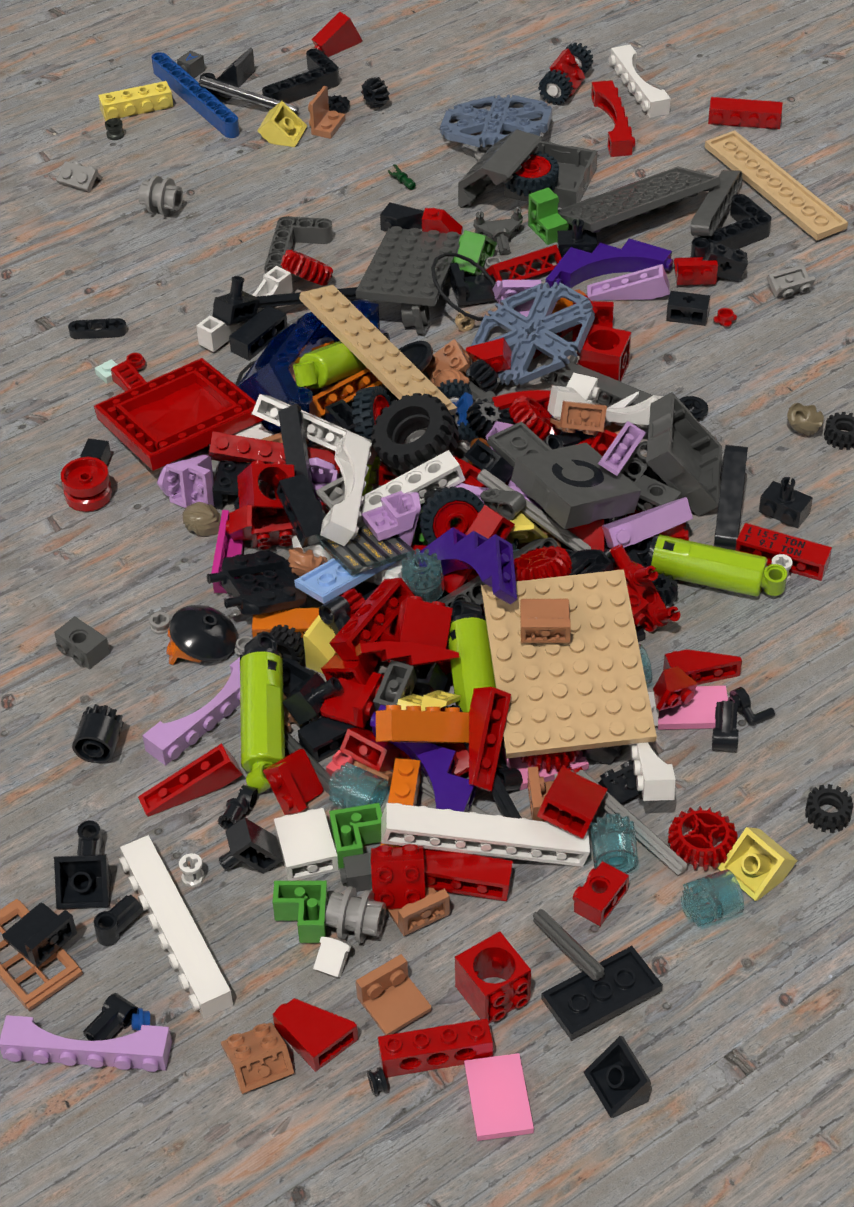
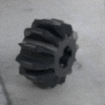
(375, 92)
(483, 376)
(483, 416)
(666, 588)

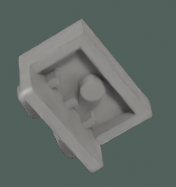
(78, 176)
(790, 281)

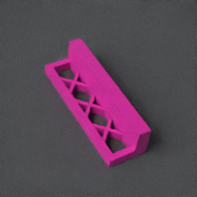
(224, 548)

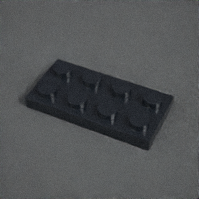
(586, 1003)

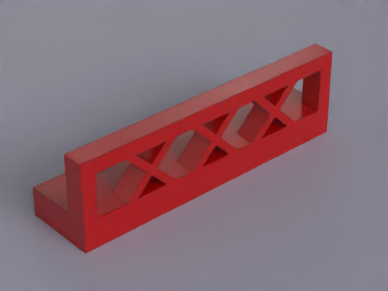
(525, 261)

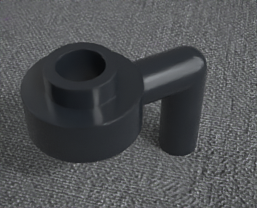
(741, 697)

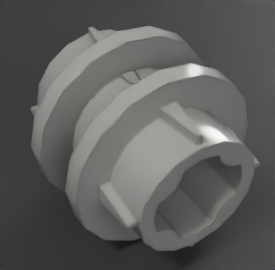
(160, 195)
(355, 914)

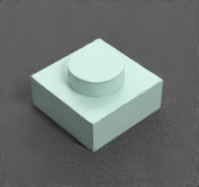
(104, 371)

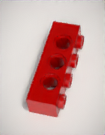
(371, 618)
(434, 1047)

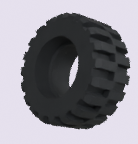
(403, 419)

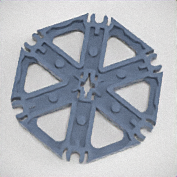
(496, 120)
(545, 326)

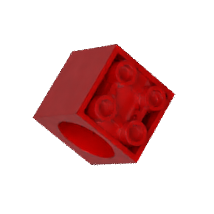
(606, 351)
(249, 490)
(493, 959)

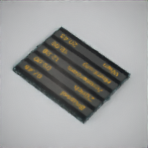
(366, 551)

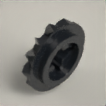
(340, 103)
(700, 406)

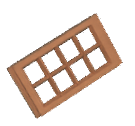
(50, 986)

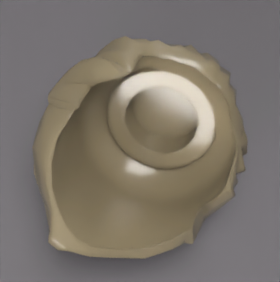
(805, 418)
(202, 519)

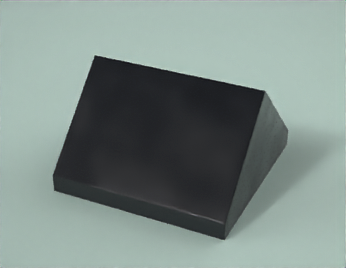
(240, 69)
(82, 881)
(619, 1079)

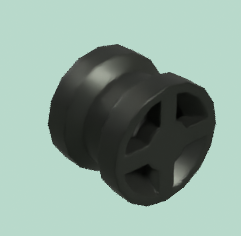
(114, 129)

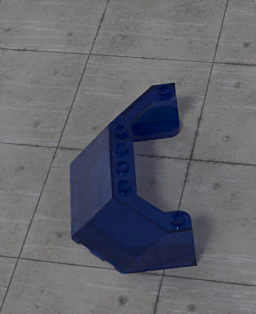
(271, 370)

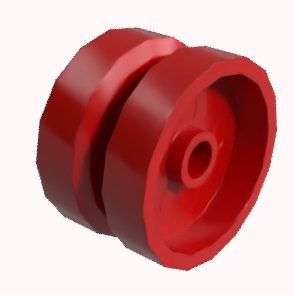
(86, 484)

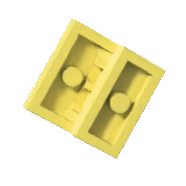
(433, 699)

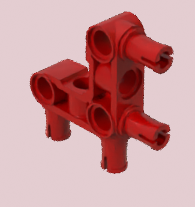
(641, 581)

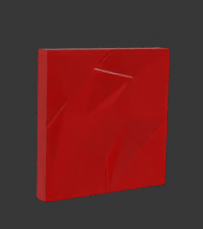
(177, 413)

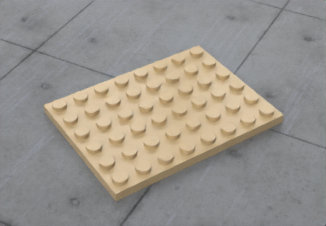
(574, 691)

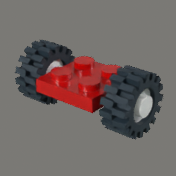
(566, 73)

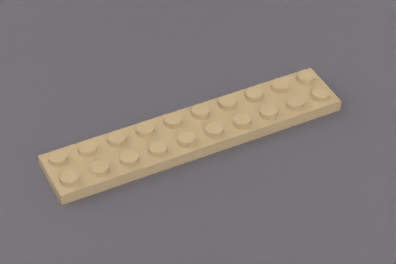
(776, 185)
(369, 344)

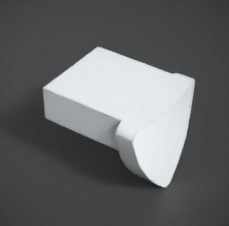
(332, 955)

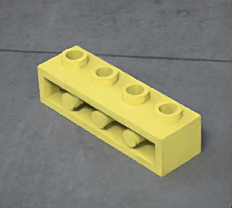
(136, 100)

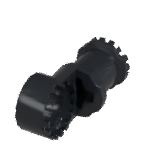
(238, 806)

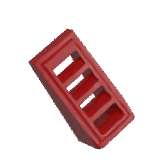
(125, 376)

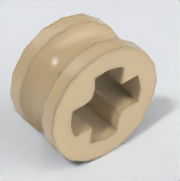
(464, 323)

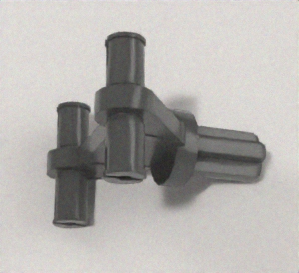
(499, 229)

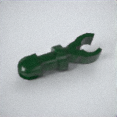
(402, 178)

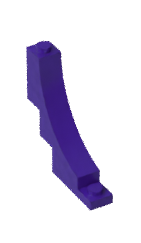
(605, 259)
(489, 557)
(438, 766)

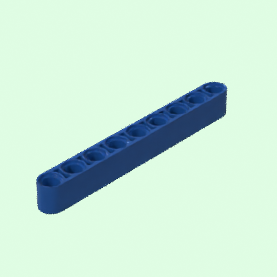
(196, 96)

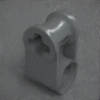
(504, 502)

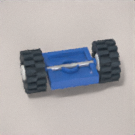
(462, 398)

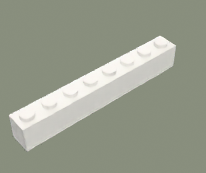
(482, 834)
(176, 928)

